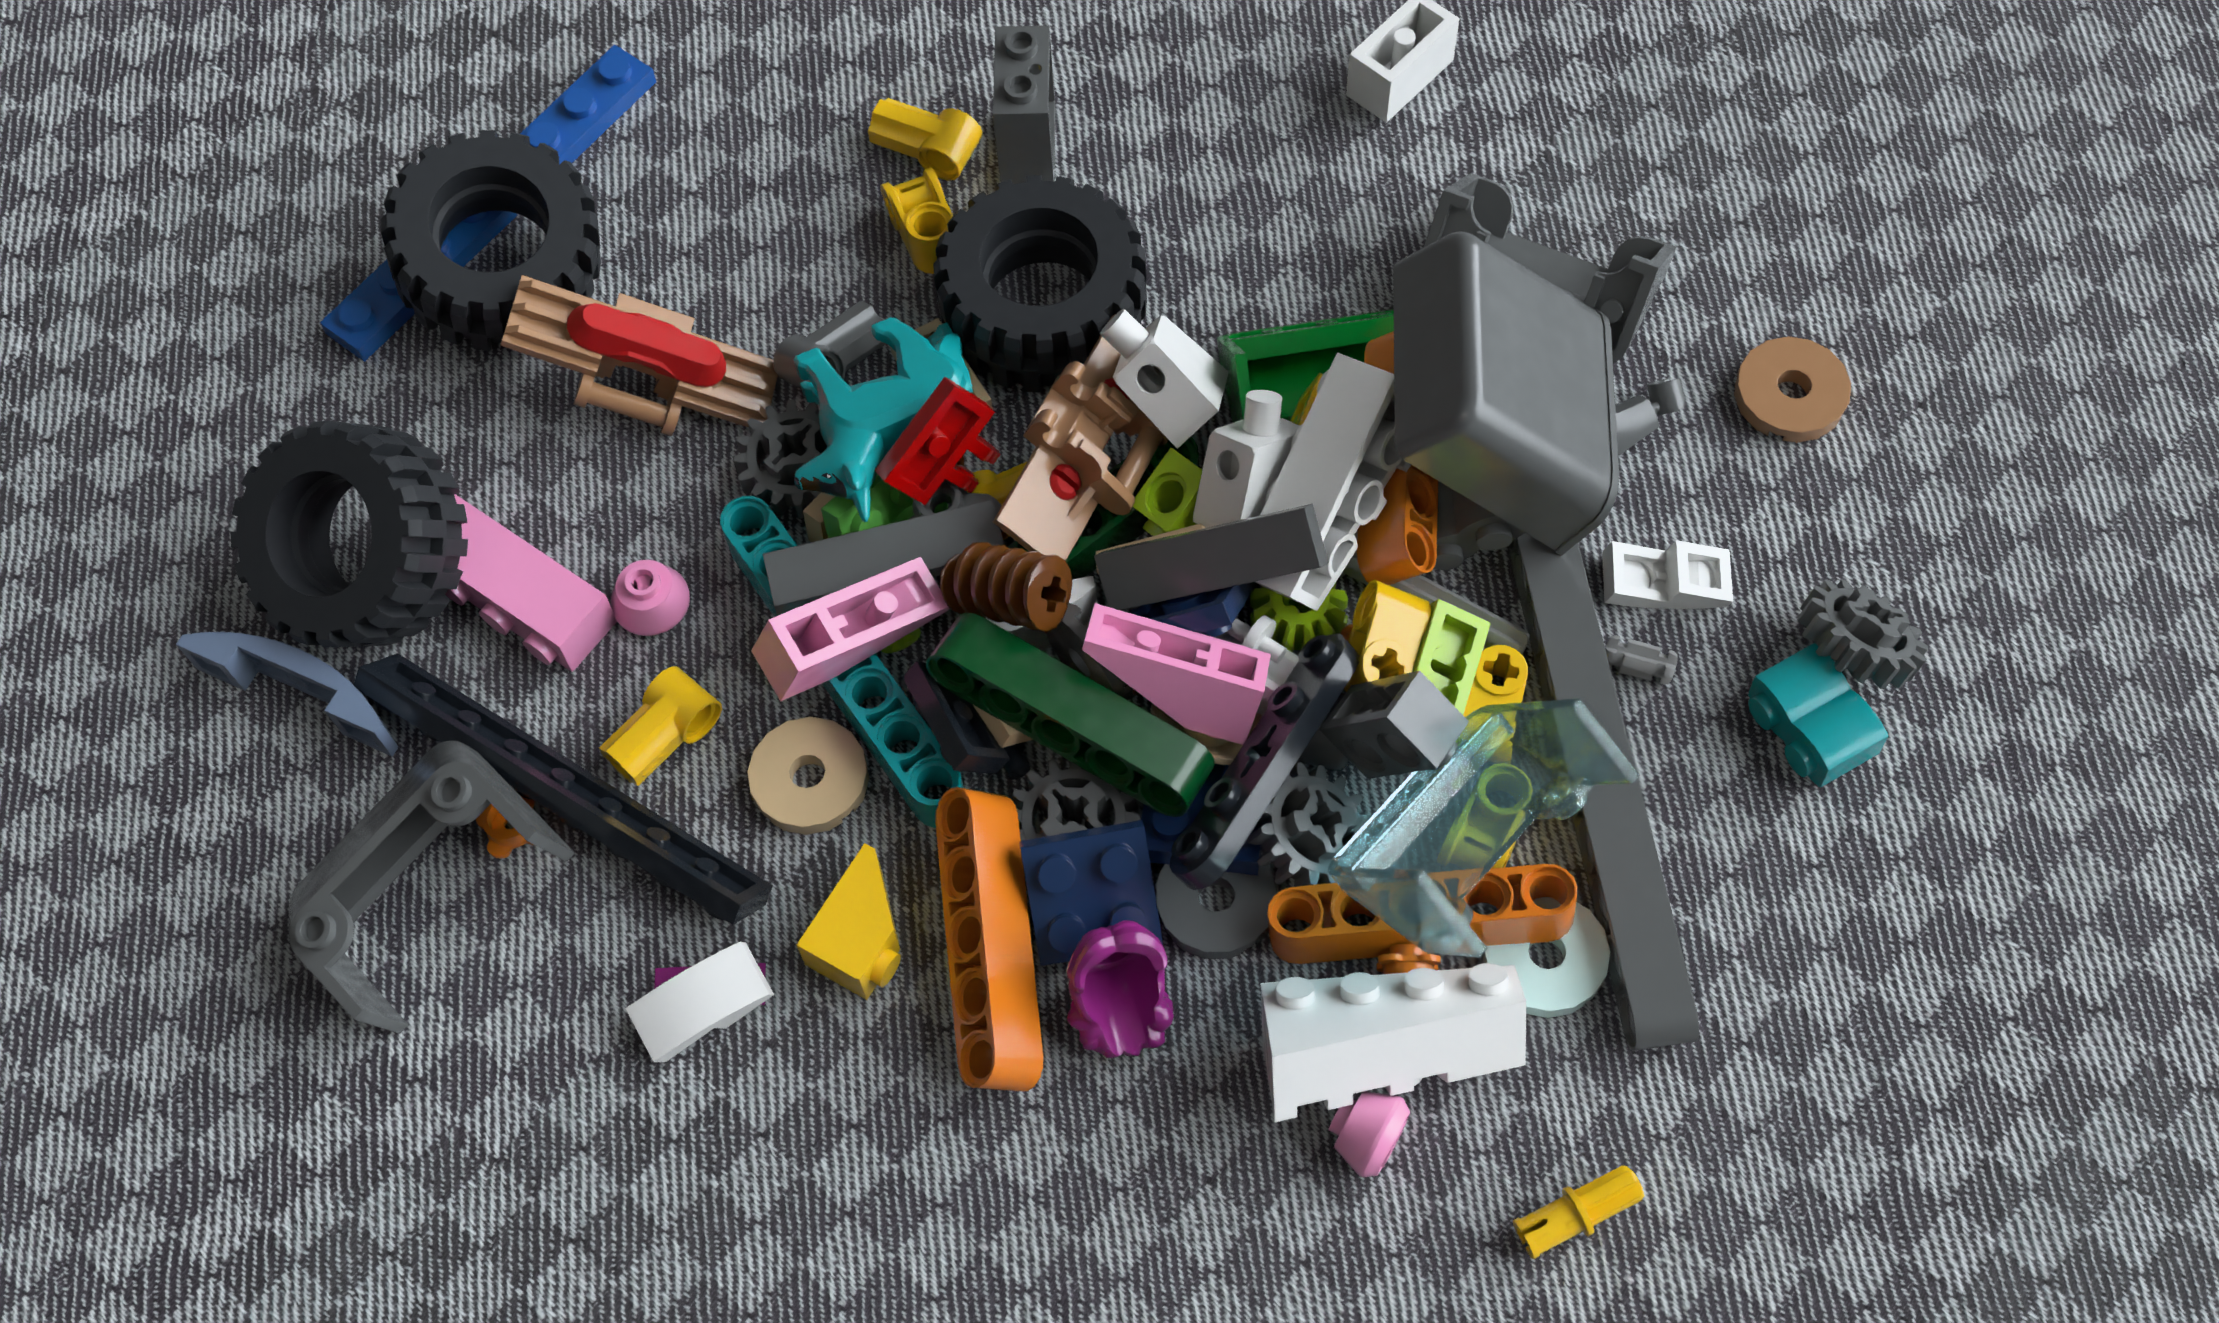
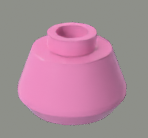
(649, 598)
(1369, 1130)

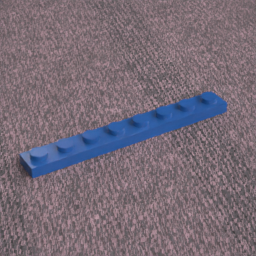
(568, 126)

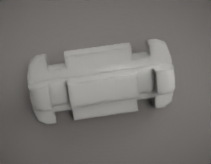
(1641, 659)

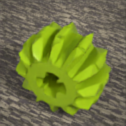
(1296, 628)

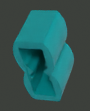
(1816, 715)

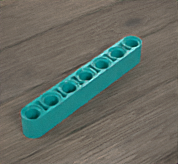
(878, 726)

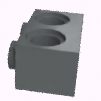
(1395, 726)

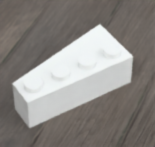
(1339, 466)
(1388, 1032)

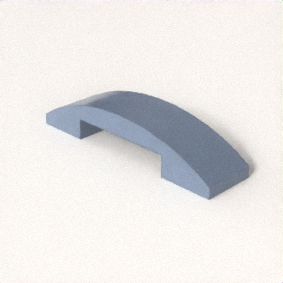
(241, 656)

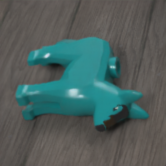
(869, 417)

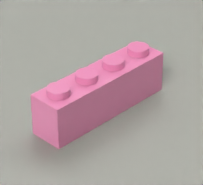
(529, 593)

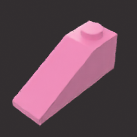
(846, 627)
(1186, 674)

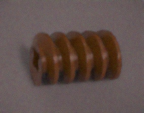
(1008, 585)

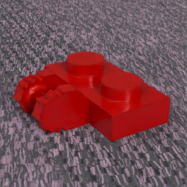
(936, 442)

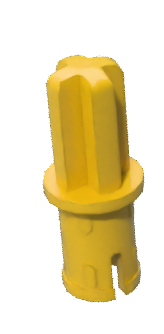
(1578, 1210)

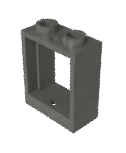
(1024, 103)

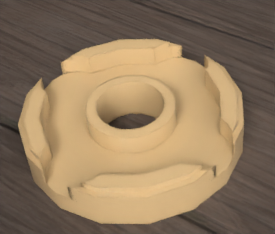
(804, 743)

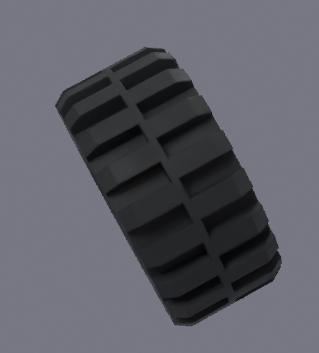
(474, 179)
(1025, 227)
(287, 535)

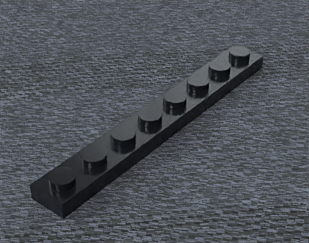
(566, 789)

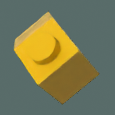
(855, 930)

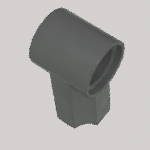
(842, 341)

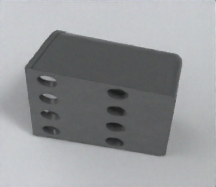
(1505, 389)

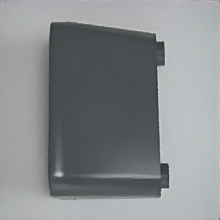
(1619, 292)

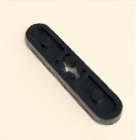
(1264, 761)

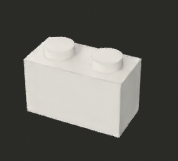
(1401, 57)

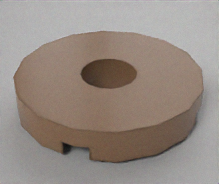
(1798, 362)

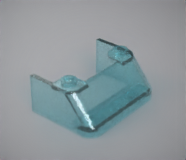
(1457, 821)

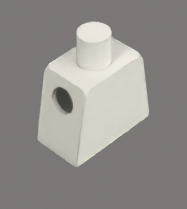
(1166, 374)
(1243, 461)

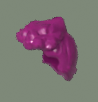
(1119, 990)

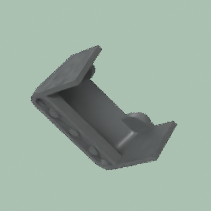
(442, 789)

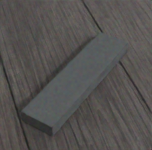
(1212, 558)
(828, 565)

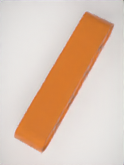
(1405, 532)
(1506, 888)
(988, 941)

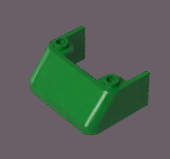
(1292, 355)

